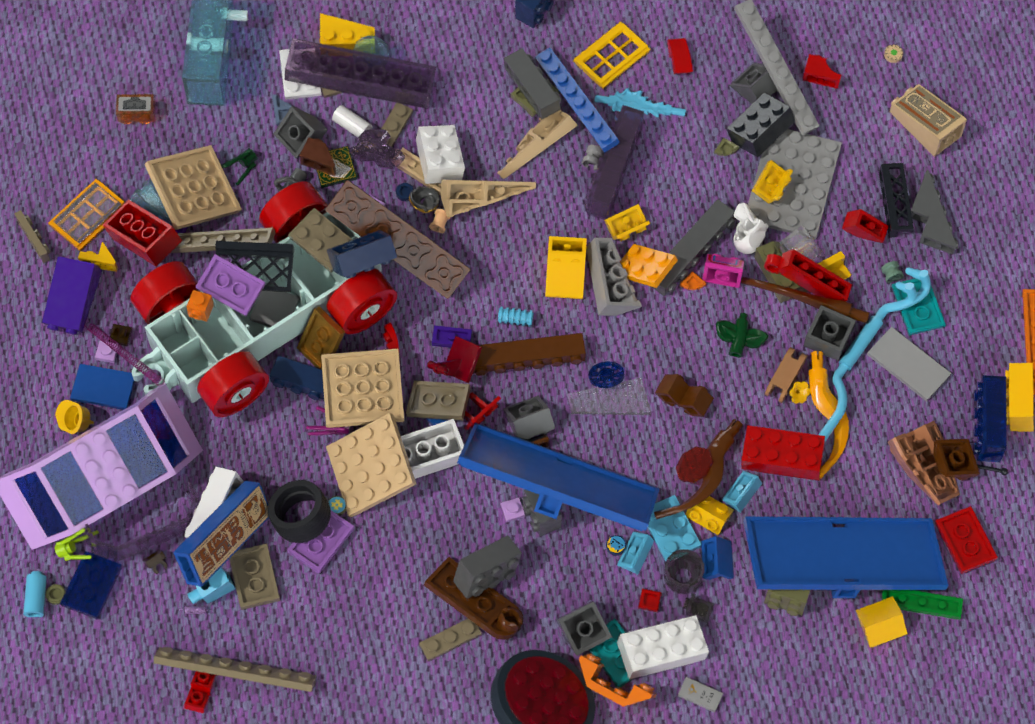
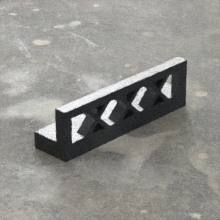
(889, 202)

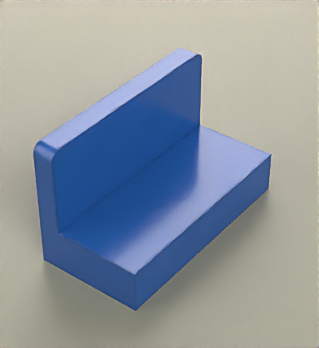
(717, 558)

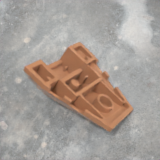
(916, 458)

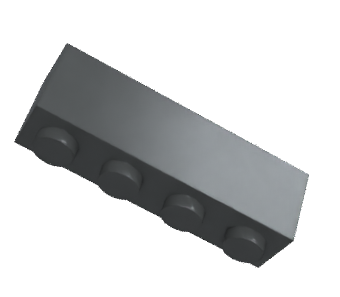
(532, 83)

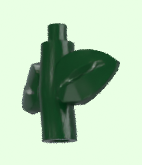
(740, 335)

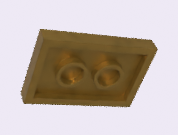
(320, 337)

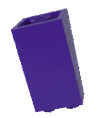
(71, 295)

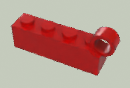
(808, 275)

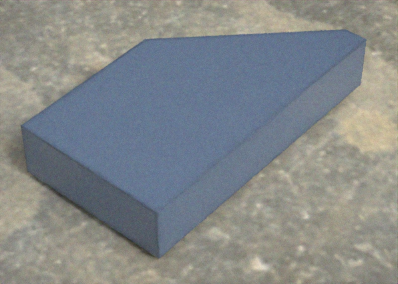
(280, 108)

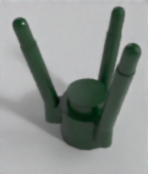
(246, 158)

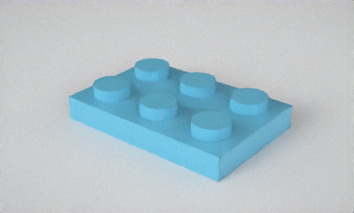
(673, 531)

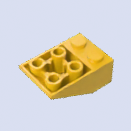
(565, 267)

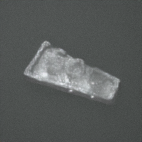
(624, 399)

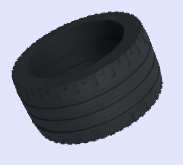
(310, 526)

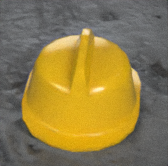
(72, 417)

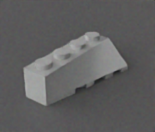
(609, 279)

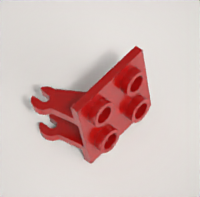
(486, 410)

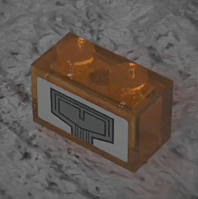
(135, 108)

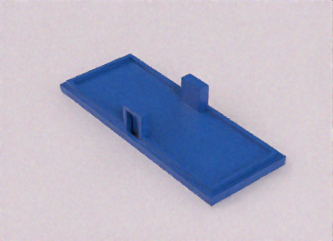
(558, 478)
(845, 559)

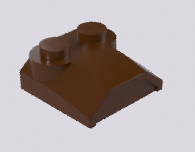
(955, 458)

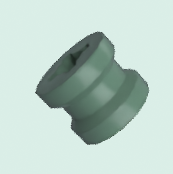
(892, 271)

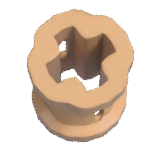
(439, 221)

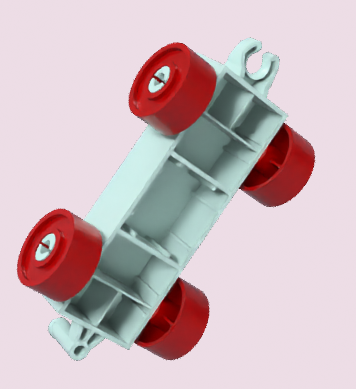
(222, 355)

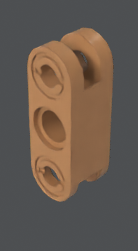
(786, 373)

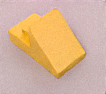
(103, 260)

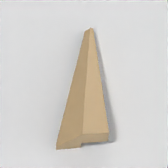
(538, 139)
(465, 195)

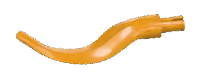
(827, 404)

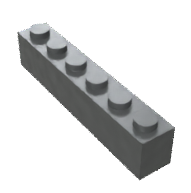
(696, 242)

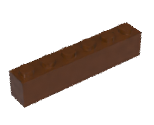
(530, 353)

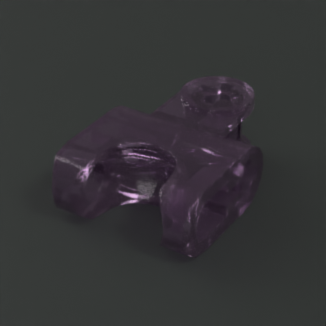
(373, 147)

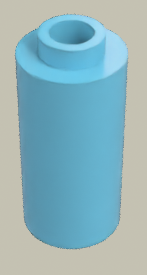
(35, 594)

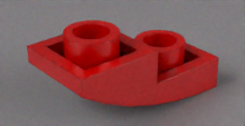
(680, 56)
(390, 337)
(200, 692)

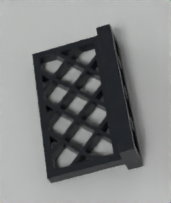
(260, 250)

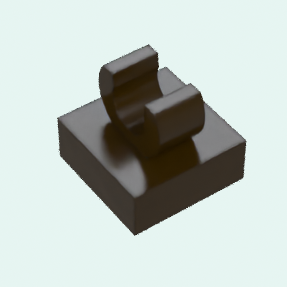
(121, 334)
(155, 559)

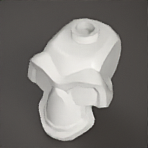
(749, 231)

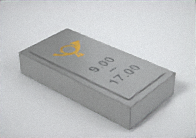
(700, 694)

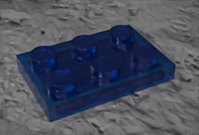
(91, 585)

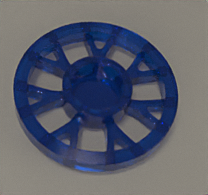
(606, 374)

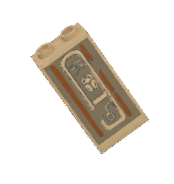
(928, 119)

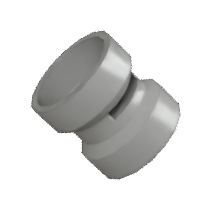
(593, 154)

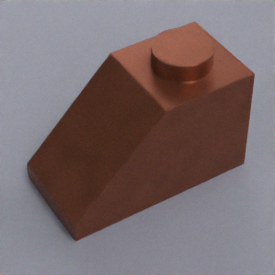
(317, 156)

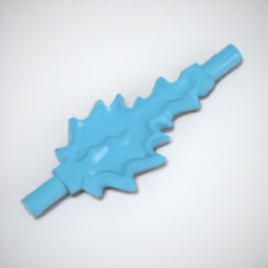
(636, 101)

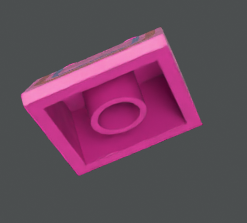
(723, 270)

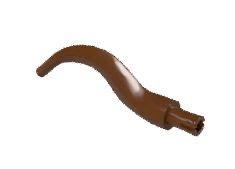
(813, 300)
(718, 447)

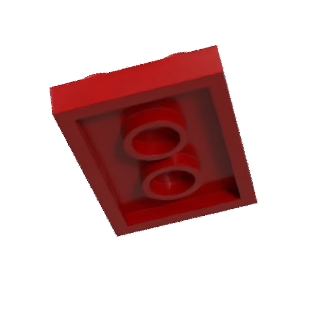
(966, 540)

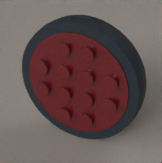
(541, 690)

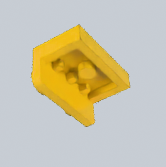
(772, 182)
(626, 222)
(710, 514)

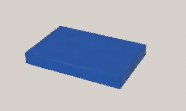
(102, 387)

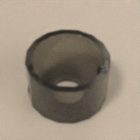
(684, 560)

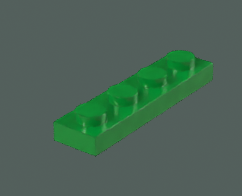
(926, 603)

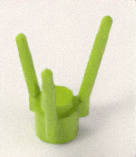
(66, 547)

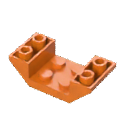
(592, 667)

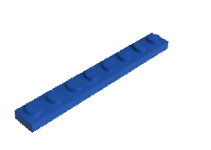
(577, 100)

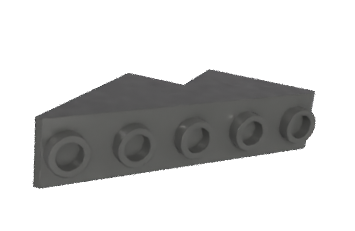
(929, 211)

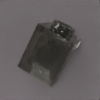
(698, 607)

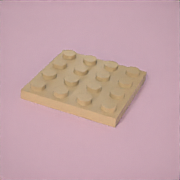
(193, 187)
(361, 387)
(371, 465)

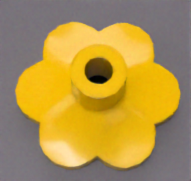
(799, 392)

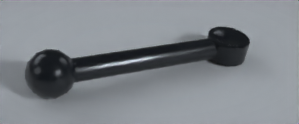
(1003, 471)

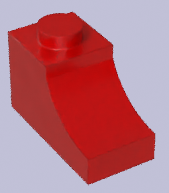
(819, 72)

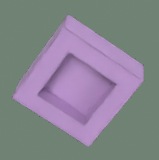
(105, 353)
(512, 509)

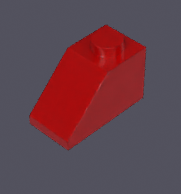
(865, 226)

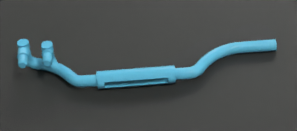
(867, 334)

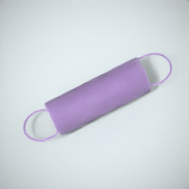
(195, 610)

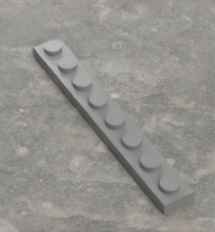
(776, 66)

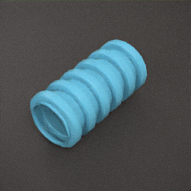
(515, 316)

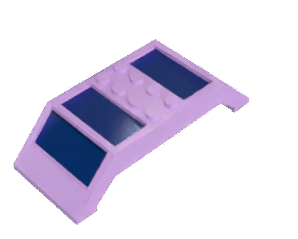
(100, 469)

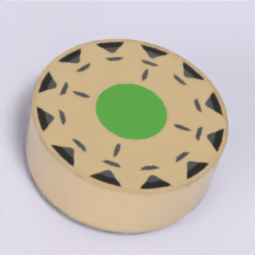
(893, 53)

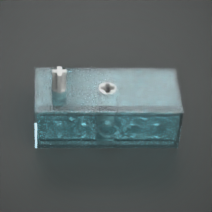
(209, 50)

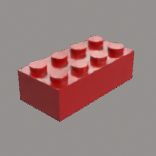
(142, 232)
(783, 452)

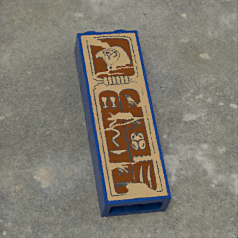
(222, 533)

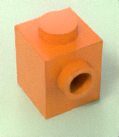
(200, 305)

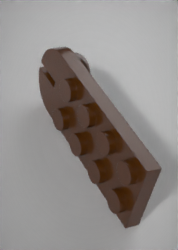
(487, 610)

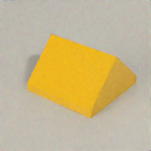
(881, 622)

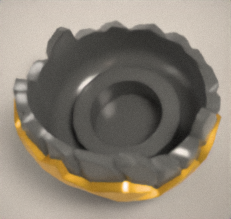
(431, 199)

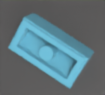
(742, 490)
(636, 552)

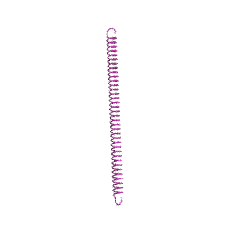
(124, 356)

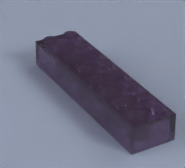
(360, 73)

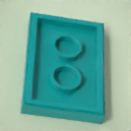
(923, 315)
(610, 655)

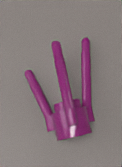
(335, 430)

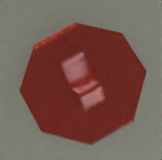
(694, 464)

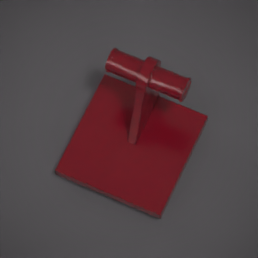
(460, 360)

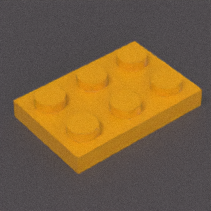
(647, 265)

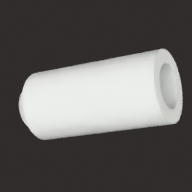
(350, 121)

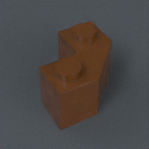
(676, 391)

